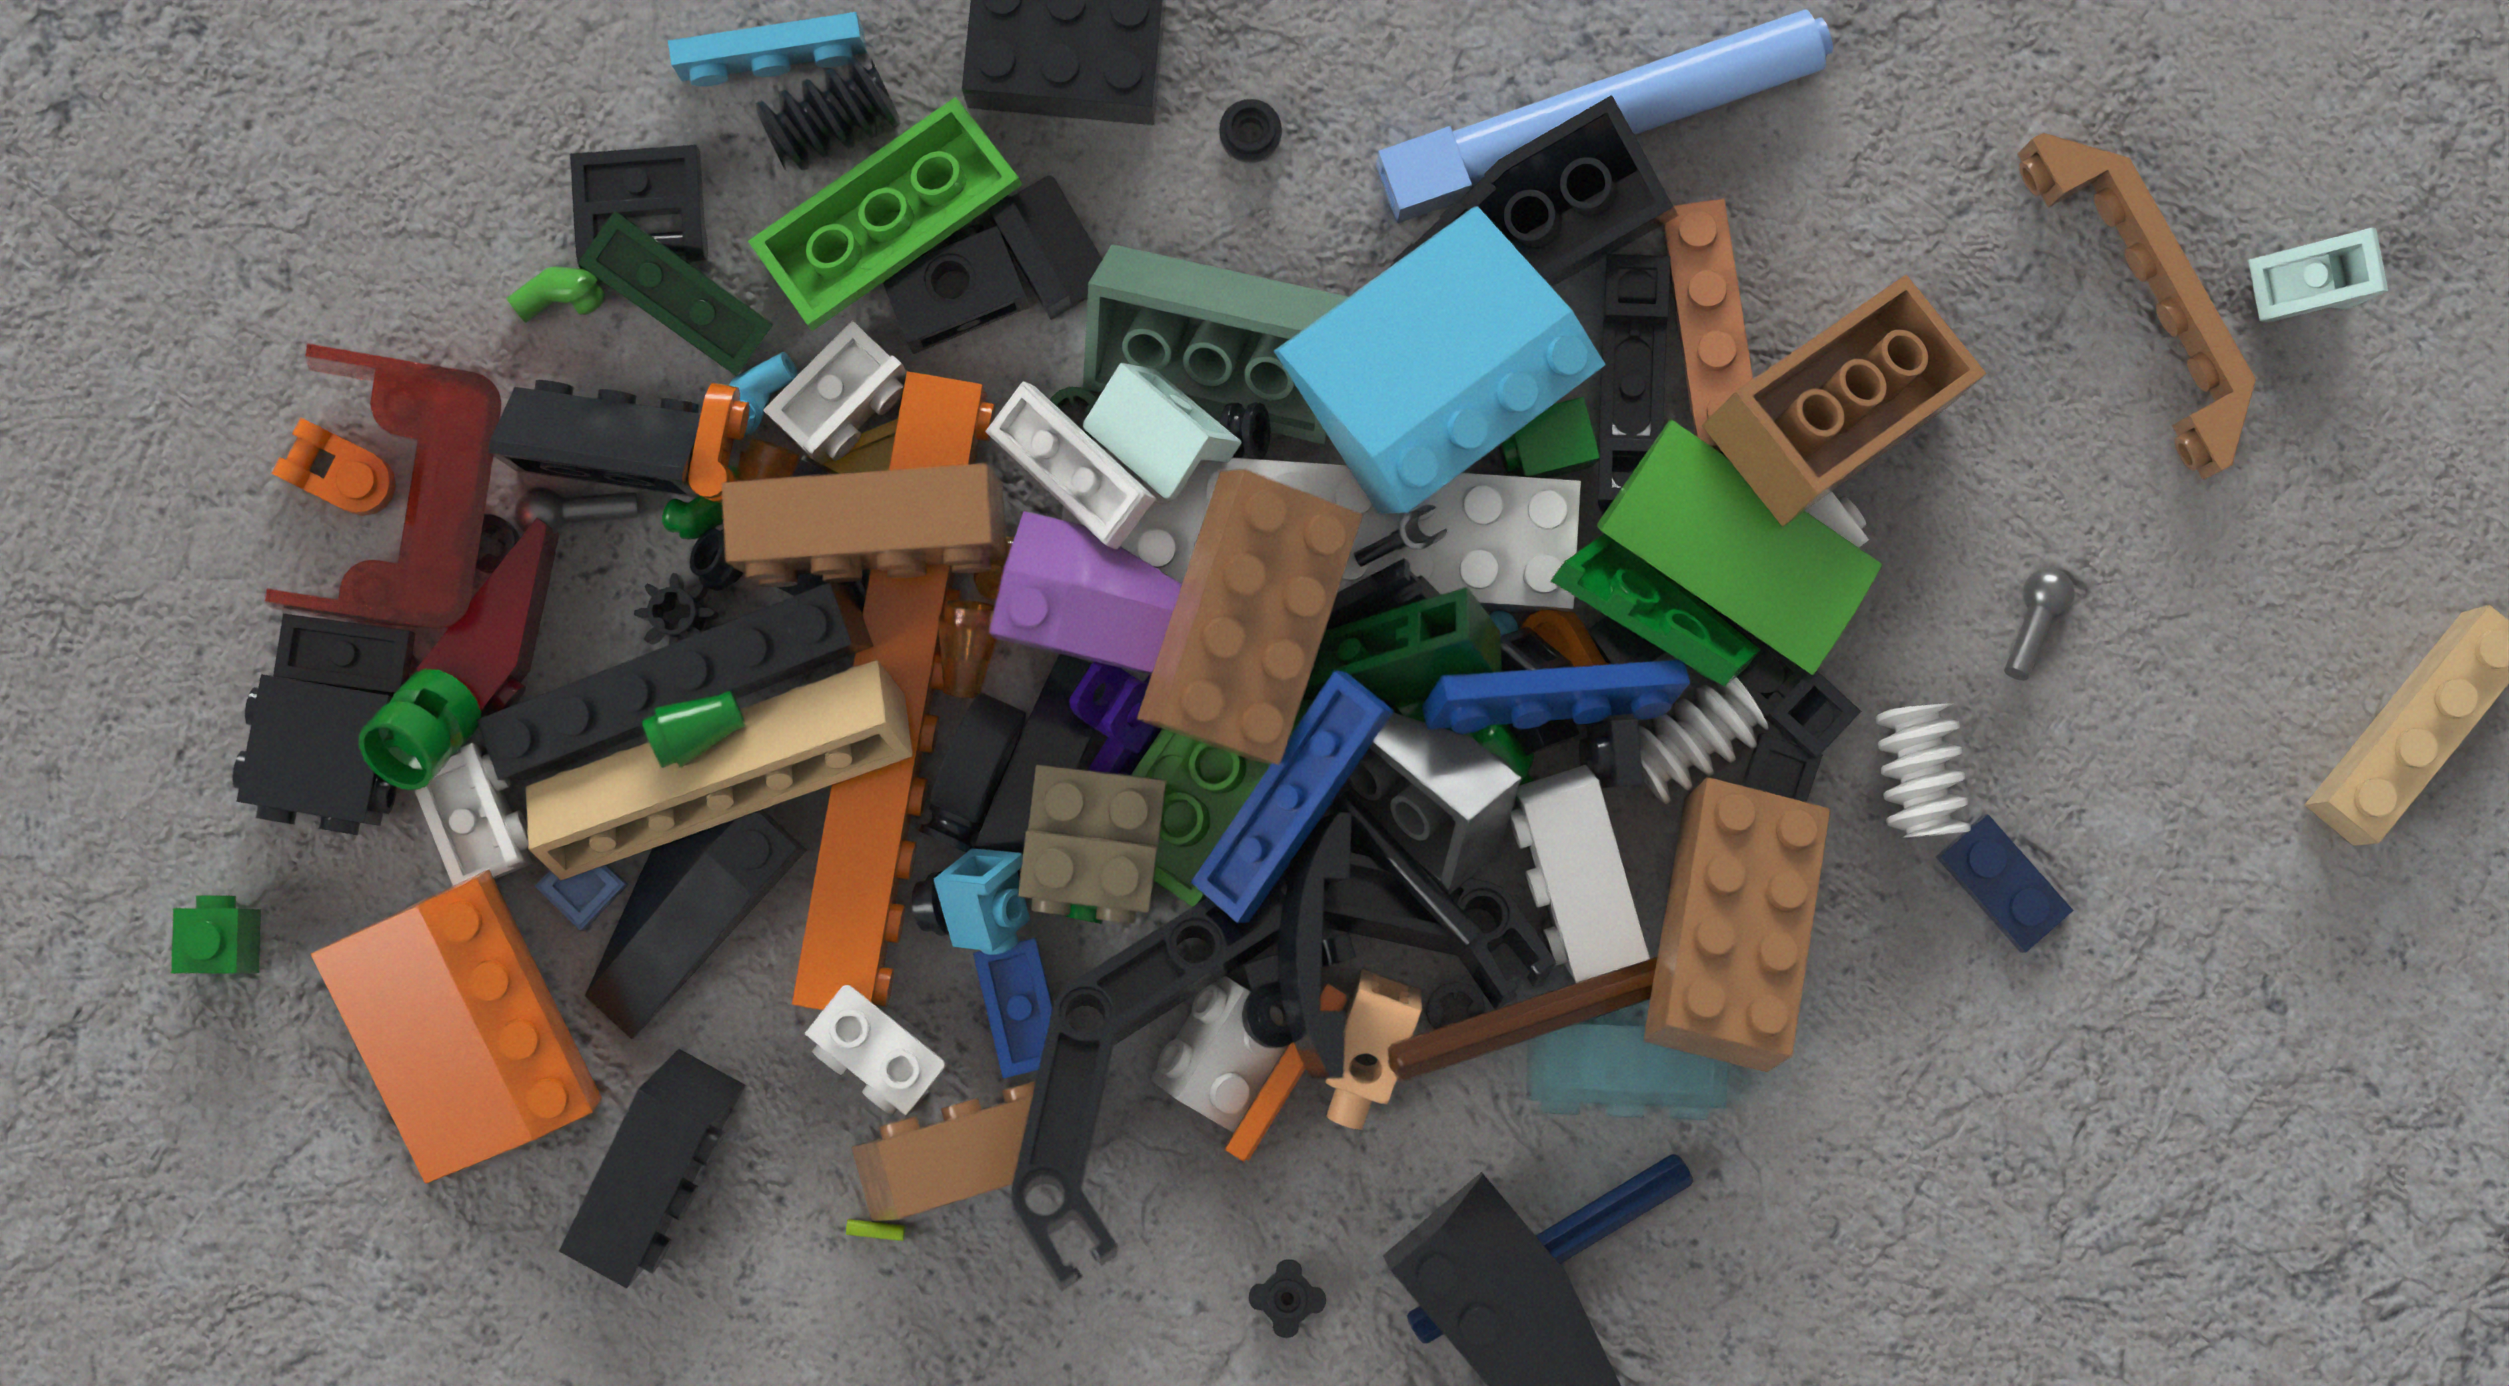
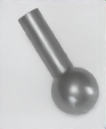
(556, 511)
(2047, 595)

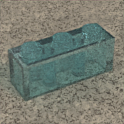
(1620, 1070)

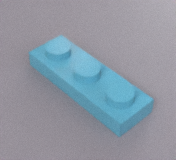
(767, 49)

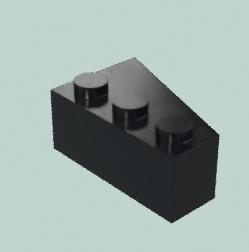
(652, 1168)

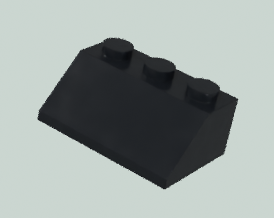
(598, 438)

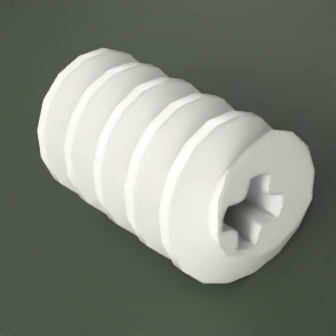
(1697, 735)
(1922, 771)

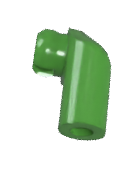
(557, 285)

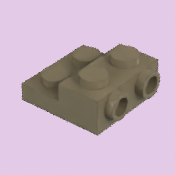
(1092, 842)

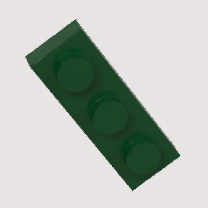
(675, 293)

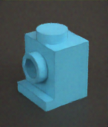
(983, 900)

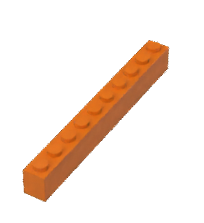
(870, 815)

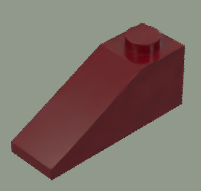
(498, 634)

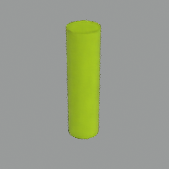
(875, 1230)

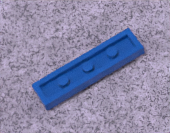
(1543, 695)
(1292, 796)

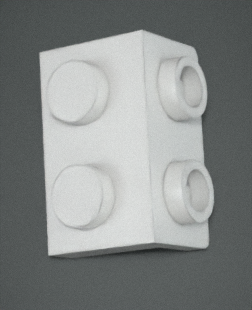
(838, 395)
(474, 818)
(876, 1049)
(1213, 1058)

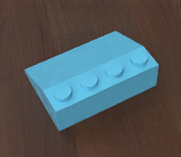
(1438, 361)

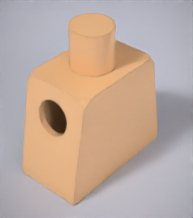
(1376, 1017)

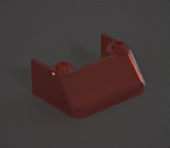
(453, 421)

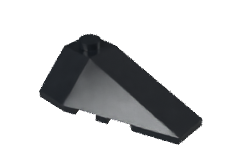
(683, 911)

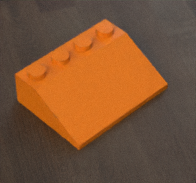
(458, 1028)

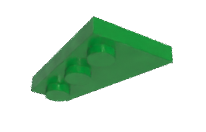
(1655, 608)

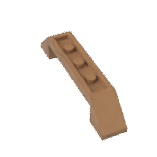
(2062, 168)

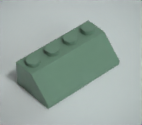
(1203, 332)

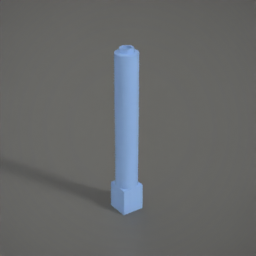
(1448, 163)

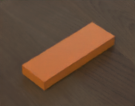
(1276, 1089)

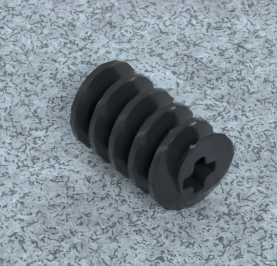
(827, 114)

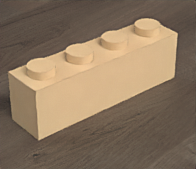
(2417, 729)

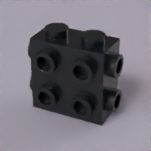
(309, 757)

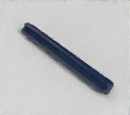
(1594, 1221)

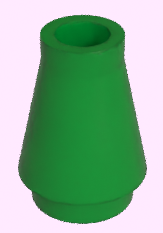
(691, 727)

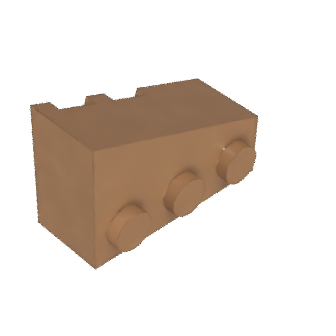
(945, 1160)

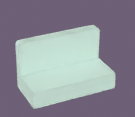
(1156, 429)

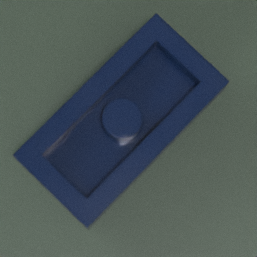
(2004, 883)

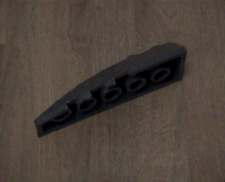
(1569, 194)
(1499, 1294)

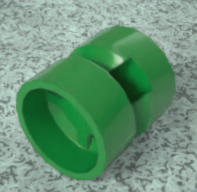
(419, 729)

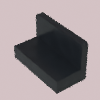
(1047, 244)

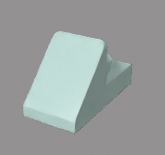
(2319, 276)

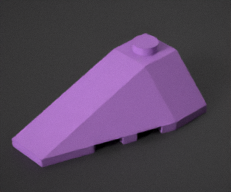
(1082, 597)

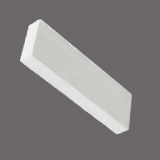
(1070, 465)

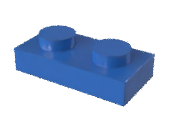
(1016, 1005)

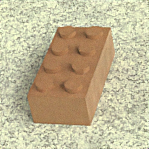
(1843, 399)
(865, 523)
(1250, 616)
(1737, 925)

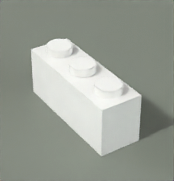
(1578, 874)

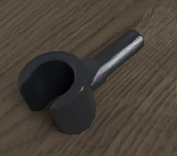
(1406, 535)

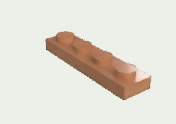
(1707, 308)

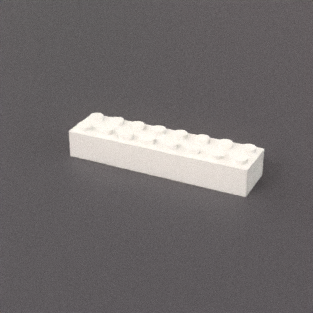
(1499, 541)

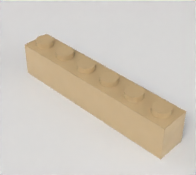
(785, 751)

